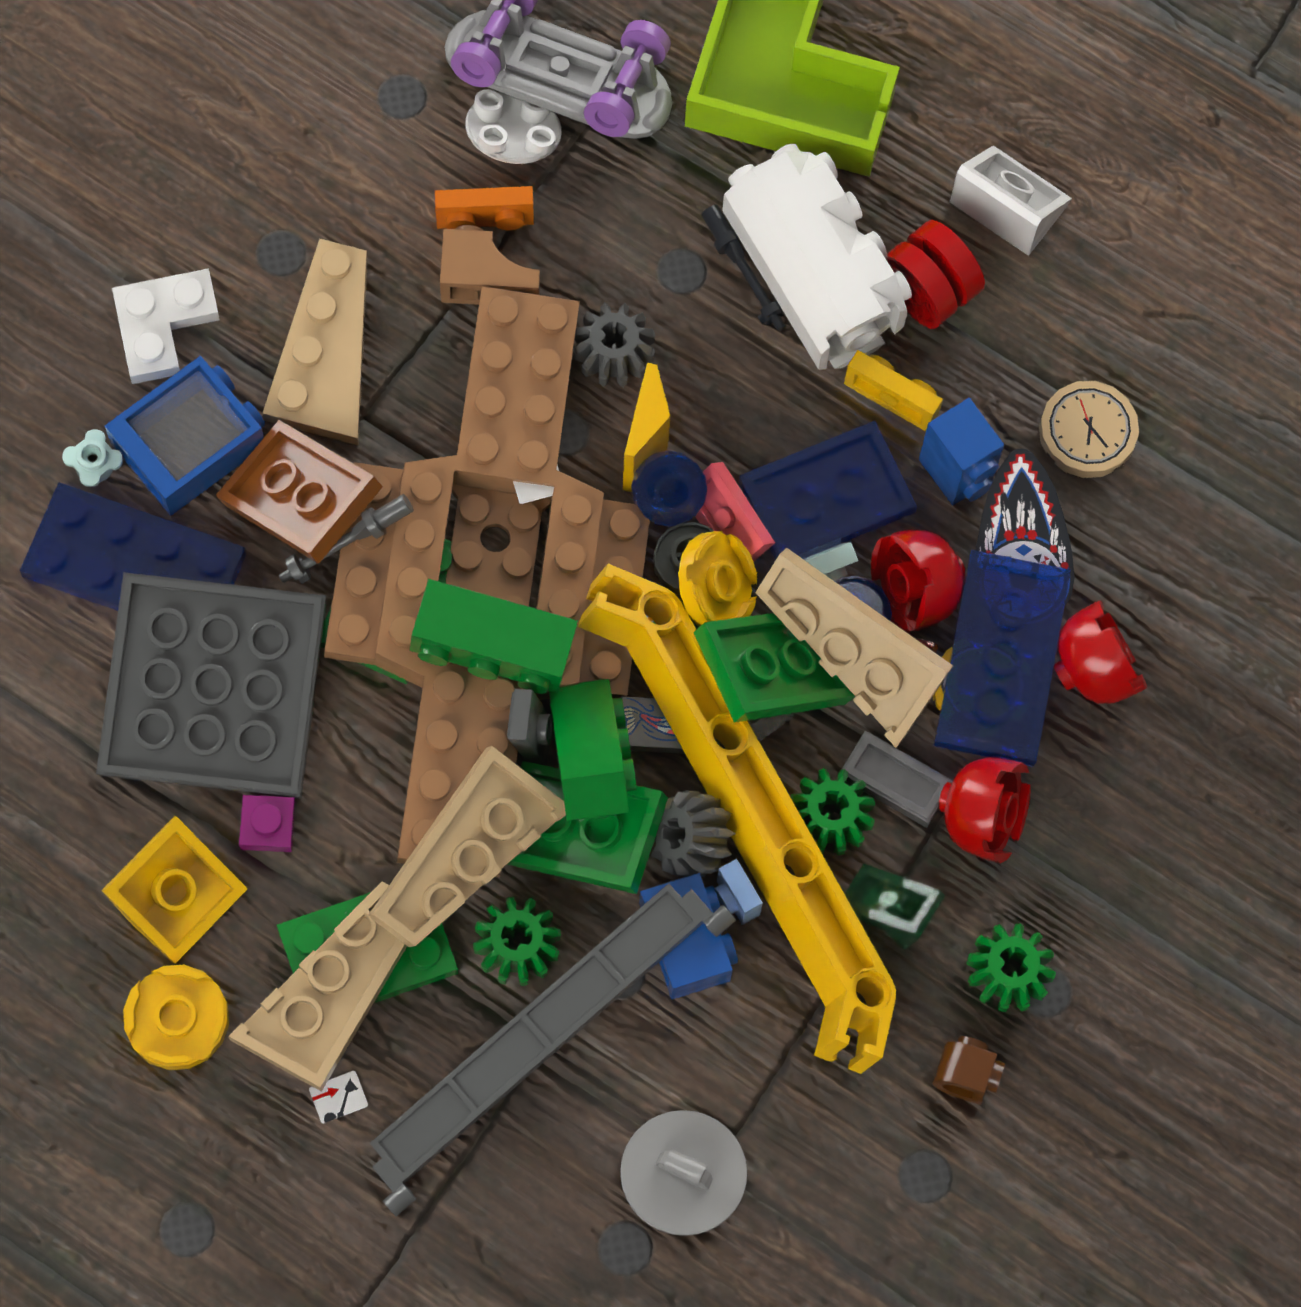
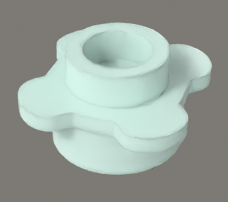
(93, 472)

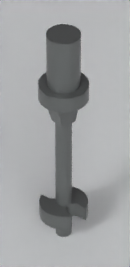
(372, 523)

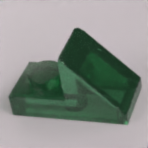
(893, 903)

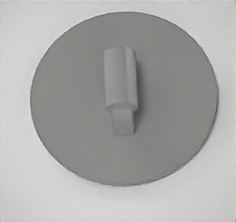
(683, 1173)

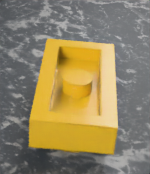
(880, 383)

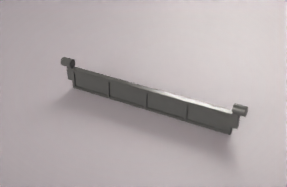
(537, 1035)

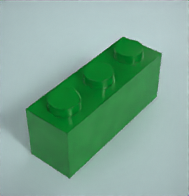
(492, 637)
(592, 750)

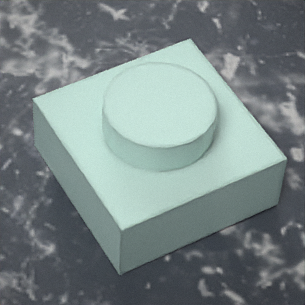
(833, 560)

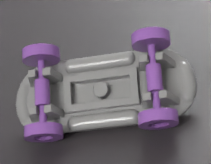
(565, 70)

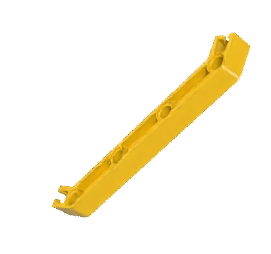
(763, 815)

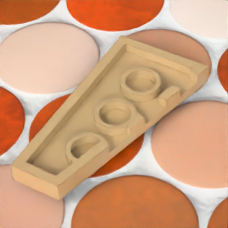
(323, 354)
(868, 653)
(474, 836)
(324, 1002)

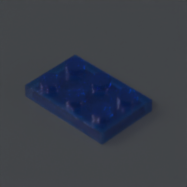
(829, 492)

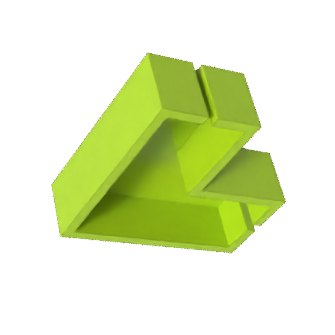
(776, 88)

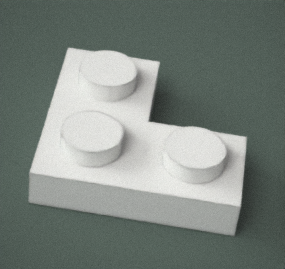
(150, 313)

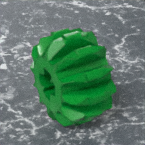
(847, 798)
(507, 926)
(990, 963)

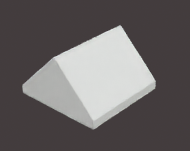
(1008, 198)

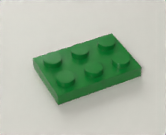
(766, 668)
(599, 849)
(417, 967)

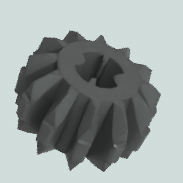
(614, 328)
(692, 835)

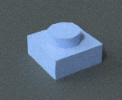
(737, 892)

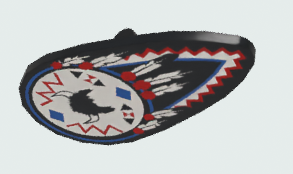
(1025, 516)

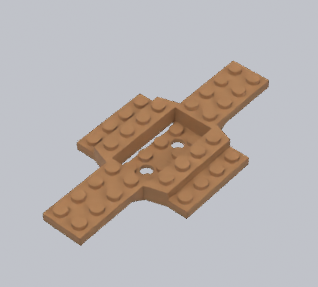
(505, 436)

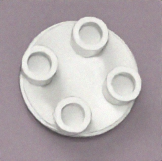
(511, 128)

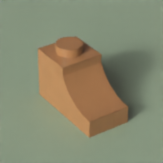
(474, 262)

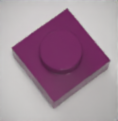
(267, 823)

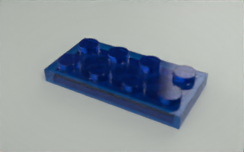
(93, 540)
(1002, 657)

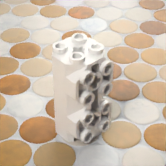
(814, 257)

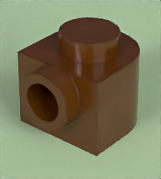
(968, 1070)

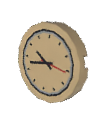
(1089, 429)

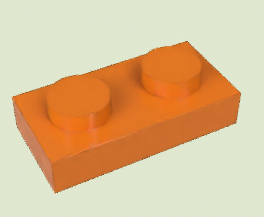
(485, 207)

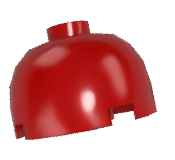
(918, 577)
(1096, 657)
(986, 806)

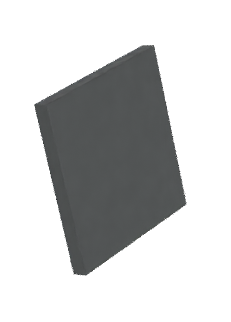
(212, 685)

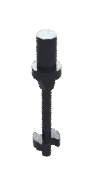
(729, 243)

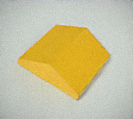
(649, 426)
(174, 890)

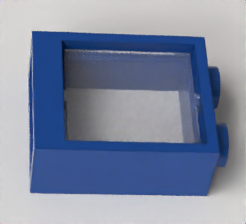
(186, 434)

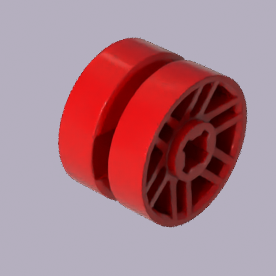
(938, 271)

